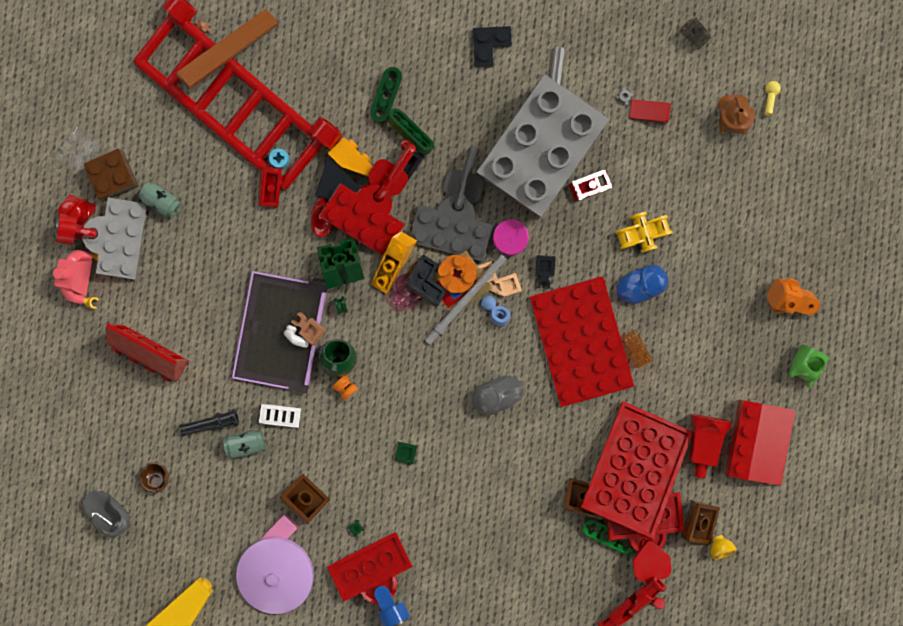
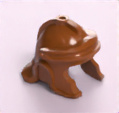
(732, 118)

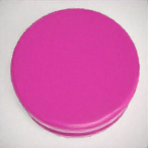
(510, 237)

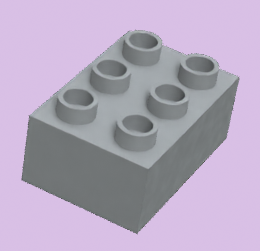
(542, 146)

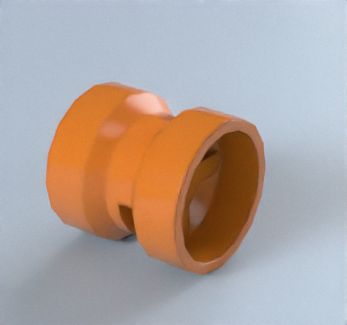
(340, 386)

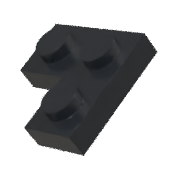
(485, 39)
(421, 282)

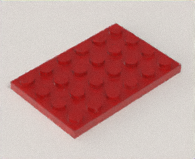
(581, 341)
(636, 470)

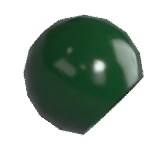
(339, 350)

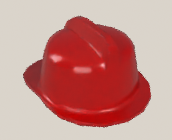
(77, 207)

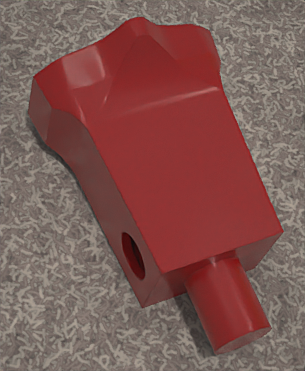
(706, 442)

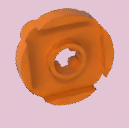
(446, 272)

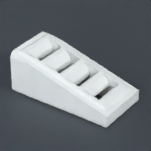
(263, 413)

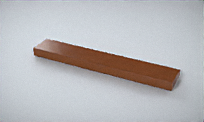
(227, 48)

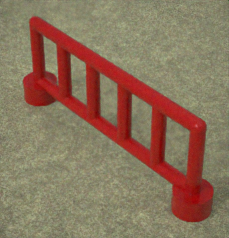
(320, 133)

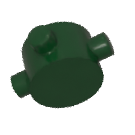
(356, 528)

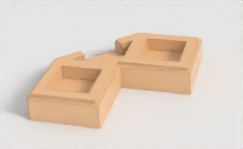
(503, 286)

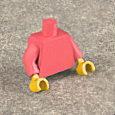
(73, 276)

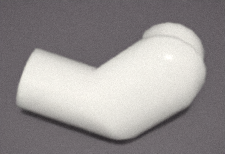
(293, 338)

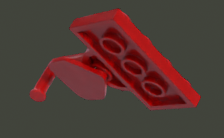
(362, 215)
(651, 559)

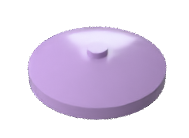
(275, 575)

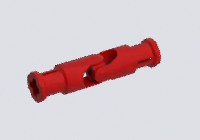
(629, 607)

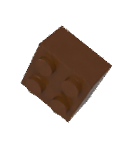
(110, 174)

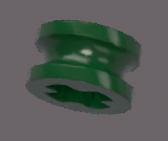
(340, 305)

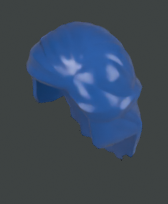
(642, 284)

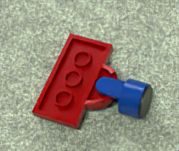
(373, 575)

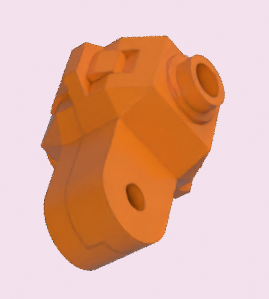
(787, 297)

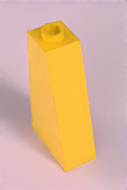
(186, 606)

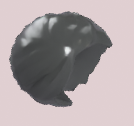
(497, 395)
(106, 513)

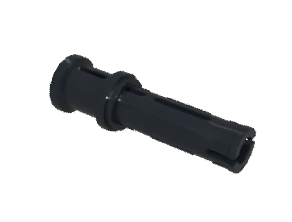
(218, 421)

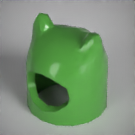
(808, 364)

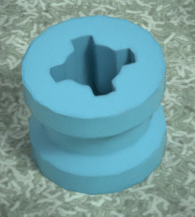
(281, 161)

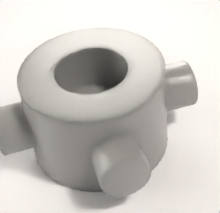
(624, 96)

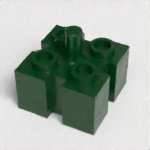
(340, 263)

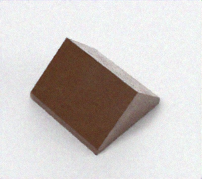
(574, 496)
(304, 498)
(700, 522)

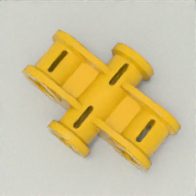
(643, 232)

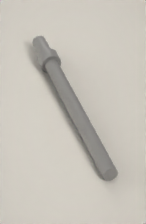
(441, 326)

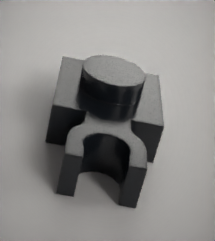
(545, 267)

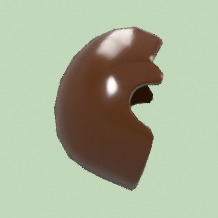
(151, 483)

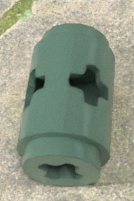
(165, 206)
(253, 441)

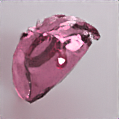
(403, 297)

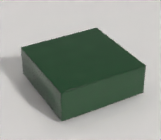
(406, 452)

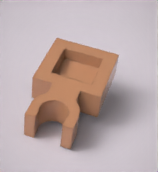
(311, 329)

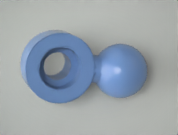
(489, 304)

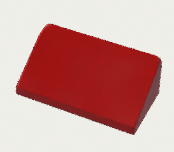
(269, 186)

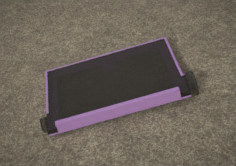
(263, 349)

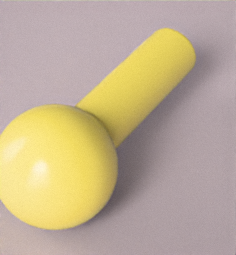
(772, 89)

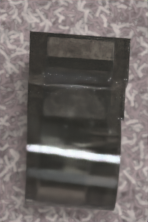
(695, 32)

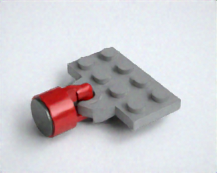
(111, 236)

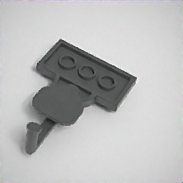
(452, 229)

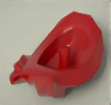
(318, 225)

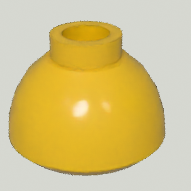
(721, 548)

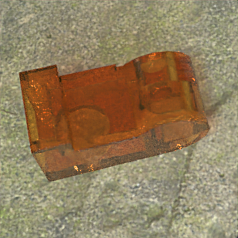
(636, 349)

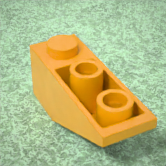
(349, 159)
(393, 261)

